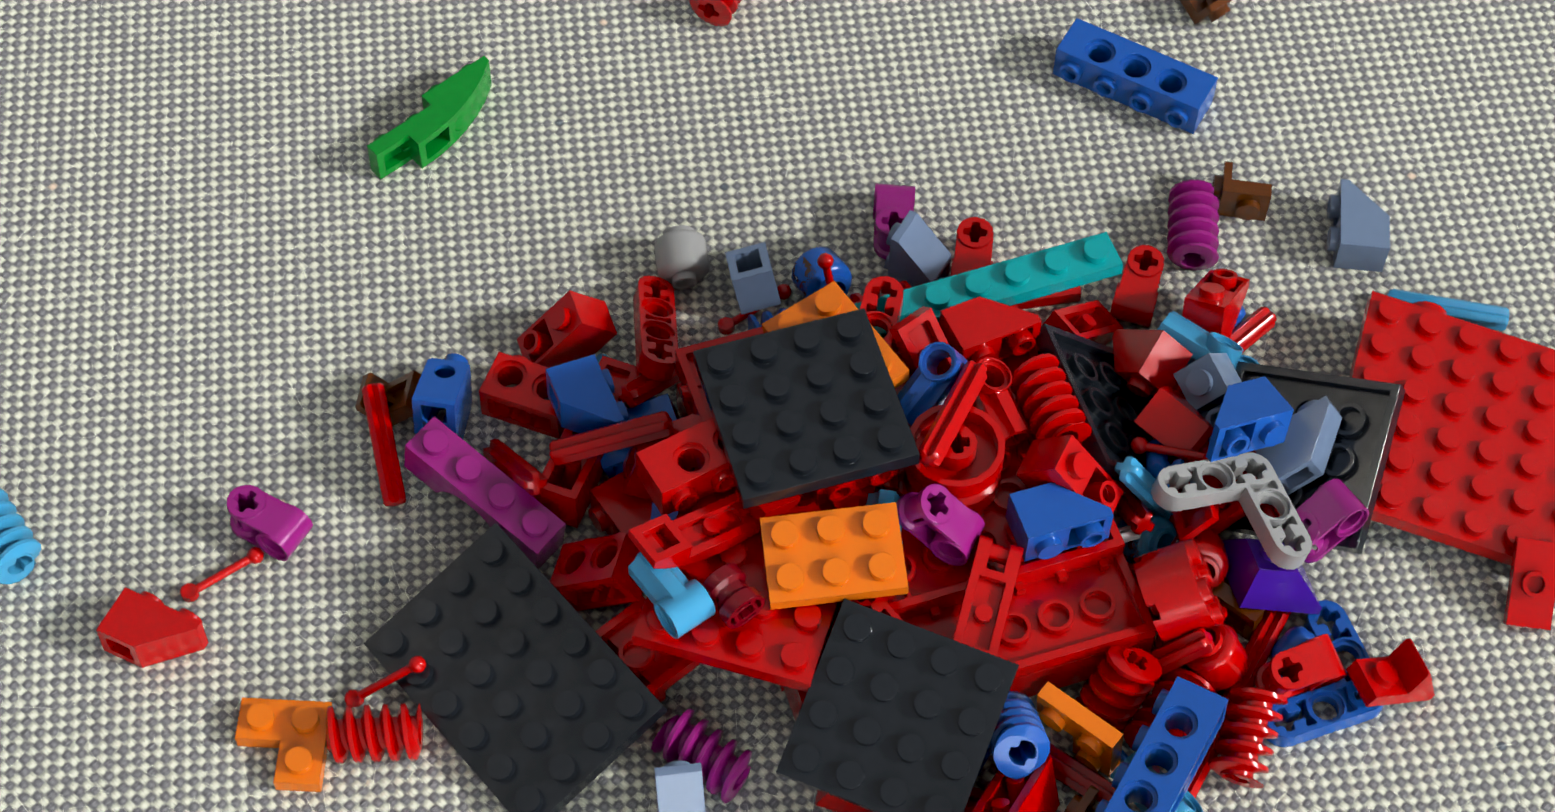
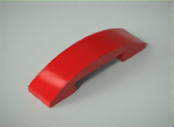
(703, 531)

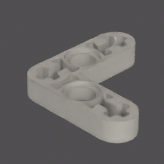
(1249, 493)

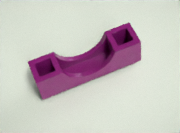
(455, 467)

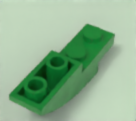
(445, 116)

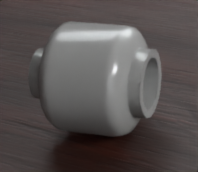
(681, 256)

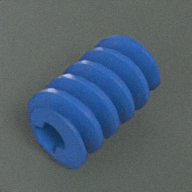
(1019, 738)

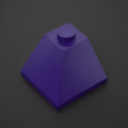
(1264, 585)

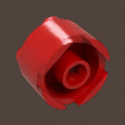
(1178, 589)

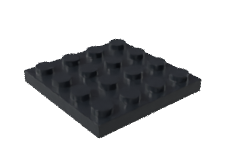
(1101, 396)
(805, 408)
(1362, 441)
(896, 716)

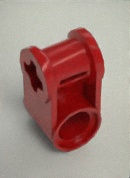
(973, 245)
(1139, 286)
(1302, 667)

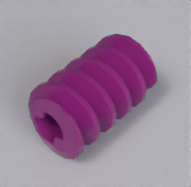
(1193, 225)
(689, 743)

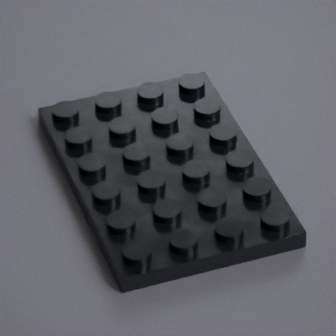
(515, 677)

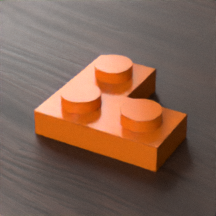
(296, 730)
(1094, 740)

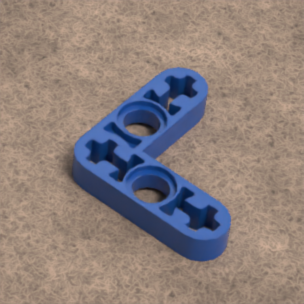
(1339, 694)

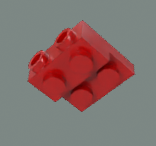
(653, 668)

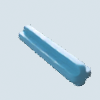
(1482, 314)
(1140, 483)

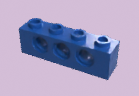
(1134, 75)
(1182, 708)

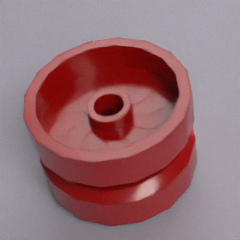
(971, 464)

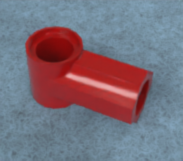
(1000, 404)

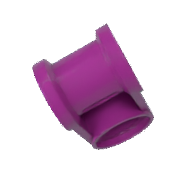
(889, 207)
(1331, 517)
(267, 521)
(944, 525)

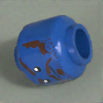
(810, 277)

